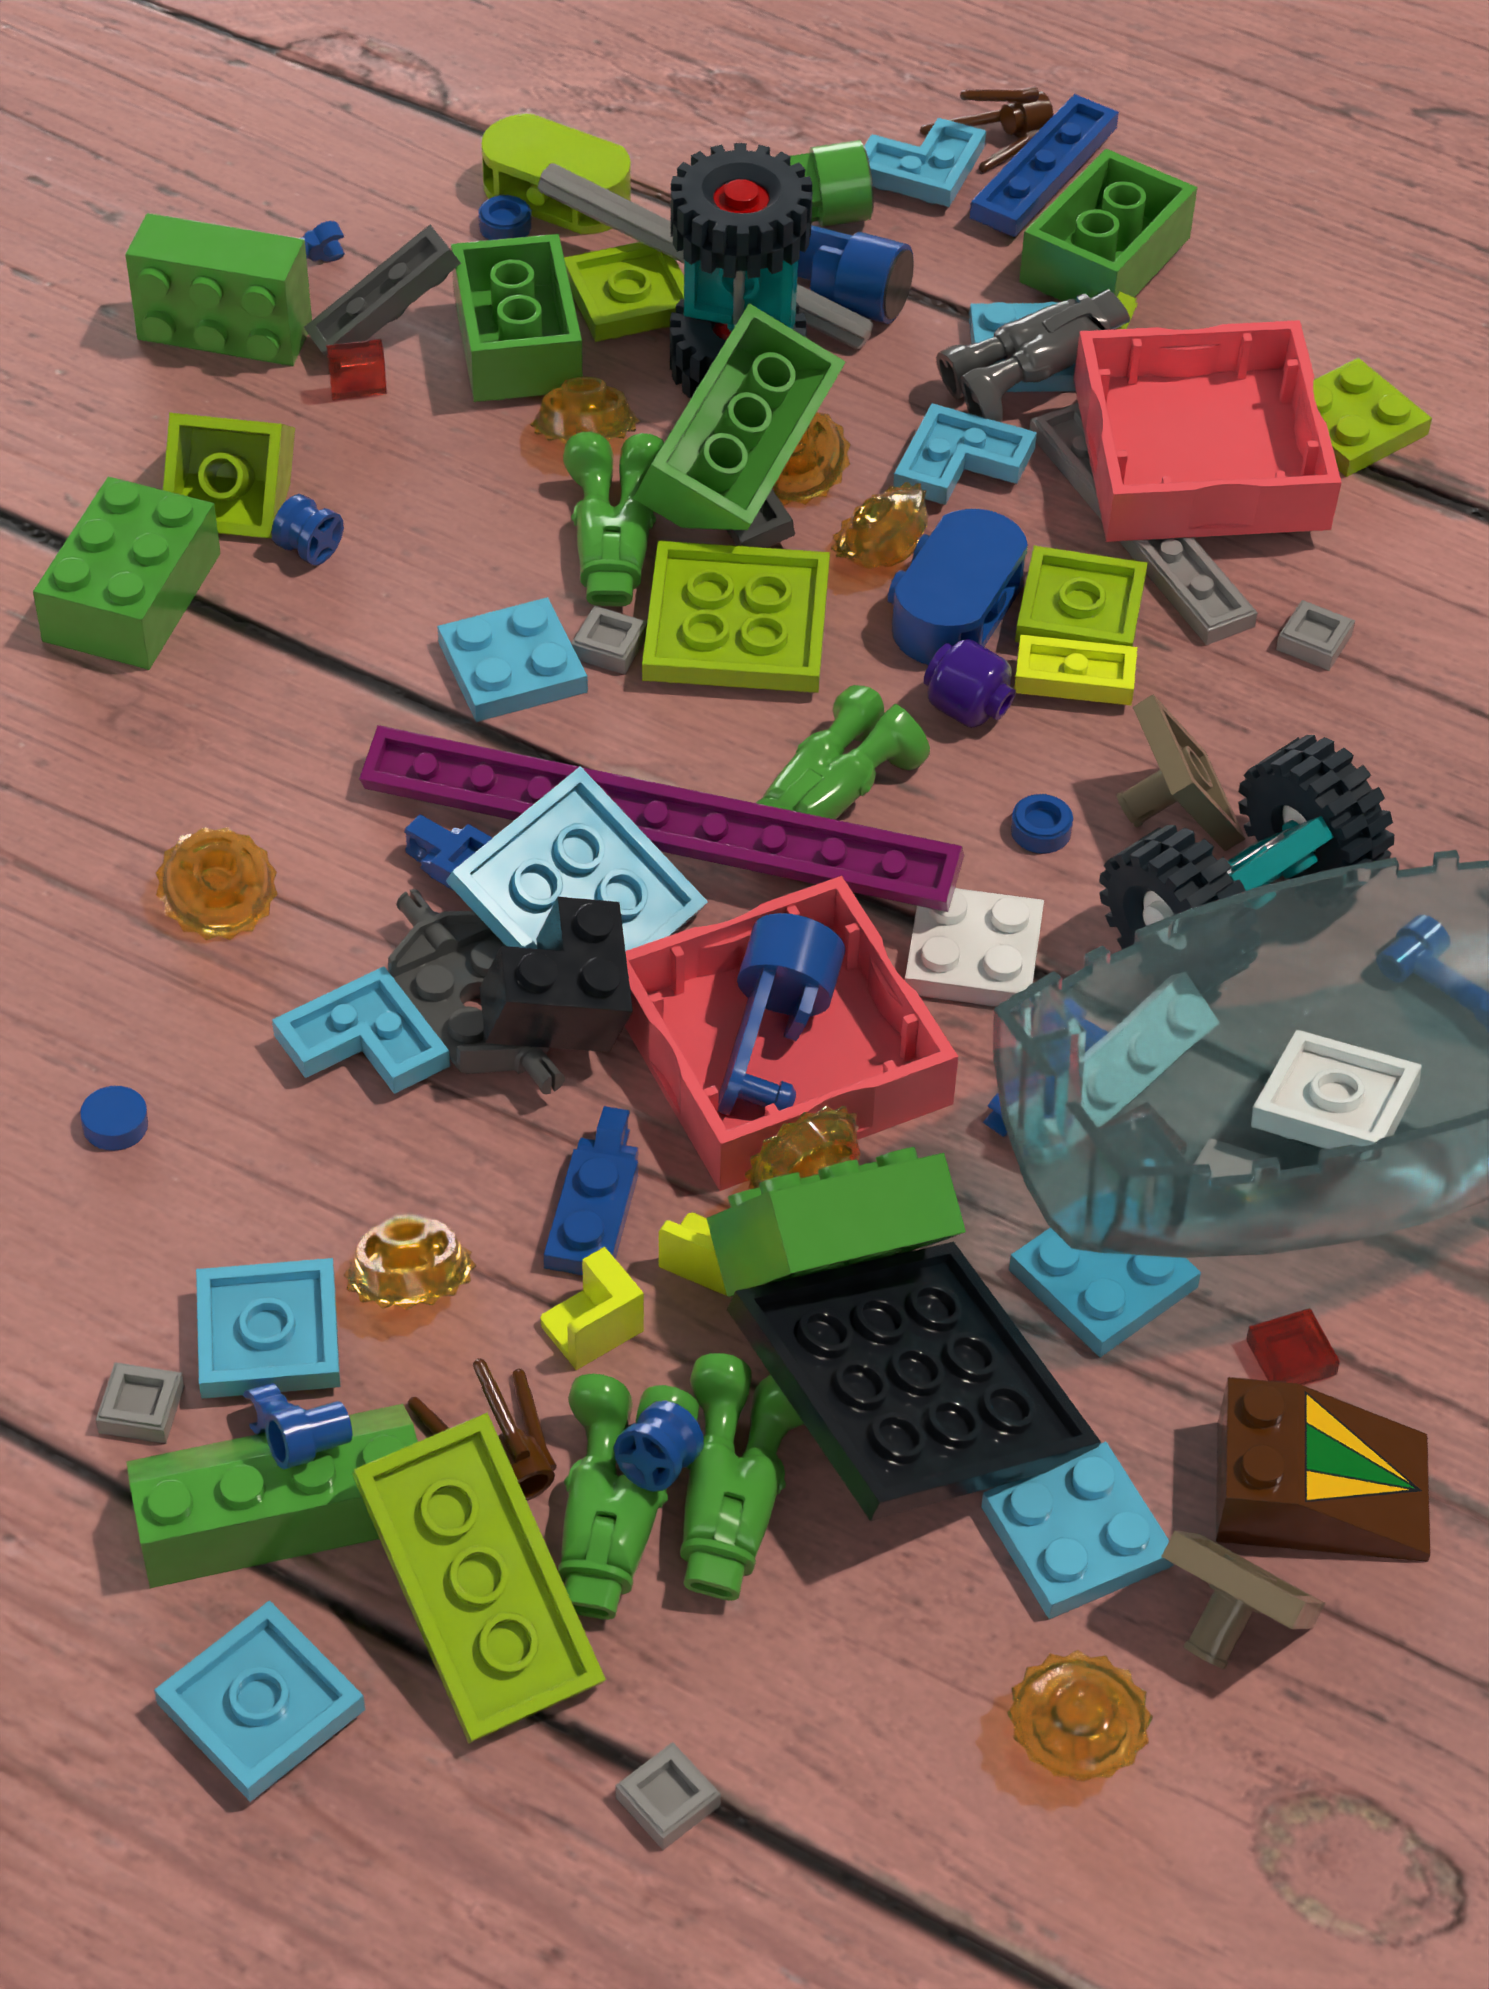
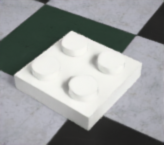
(976, 949)
(1335, 1093)

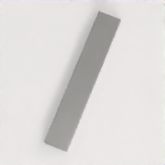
(1175, 565)

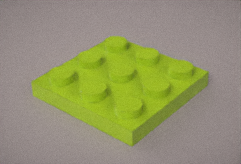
(736, 616)

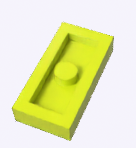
(1076, 670)

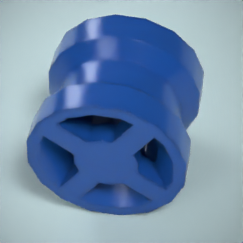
(307, 529)
(659, 1445)

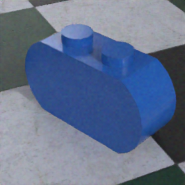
(958, 582)

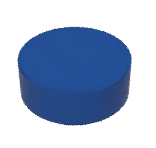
(505, 218)
(1041, 823)
(114, 1118)

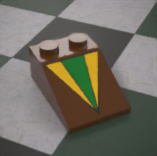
(1318, 1474)

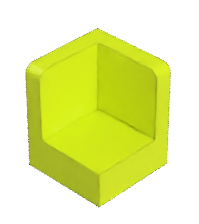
(690, 1252)
(600, 1315)

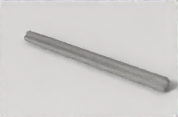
(655, 232)

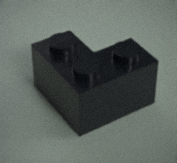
(566, 990)

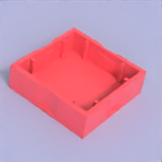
(1205, 431)
(866, 1052)

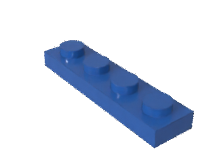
(1043, 165)

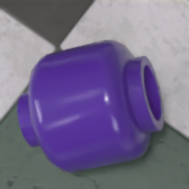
(969, 683)

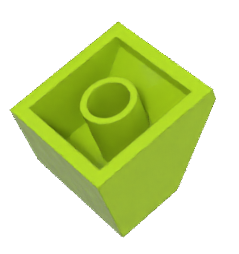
(232, 464)

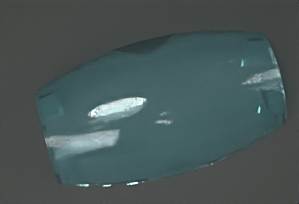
(1171, 1041)

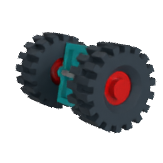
(741, 243)

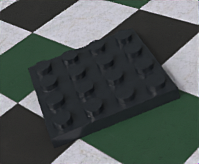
(911, 1378)

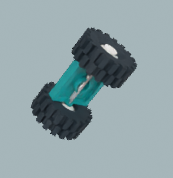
(1307, 817)

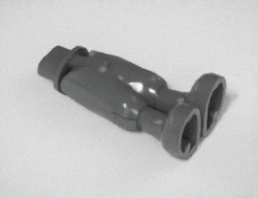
(1031, 349)

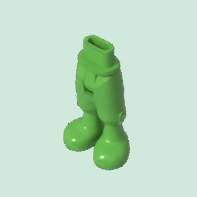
(609, 537)
(827, 781)
(729, 1494)
(607, 1513)

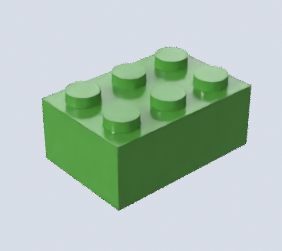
(1108, 230)
(219, 289)
(516, 316)
(127, 572)
(835, 1218)

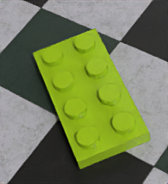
(478, 1577)

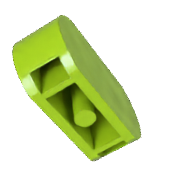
(525, 144)

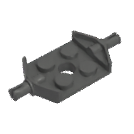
(442, 969)

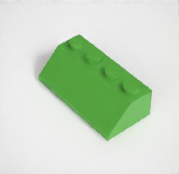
(739, 426)
(237, 1509)

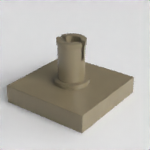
(1183, 777)
(1238, 1591)

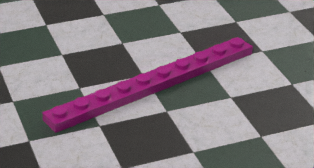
(674, 818)

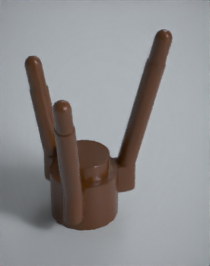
(1022, 116)
(526, 1454)

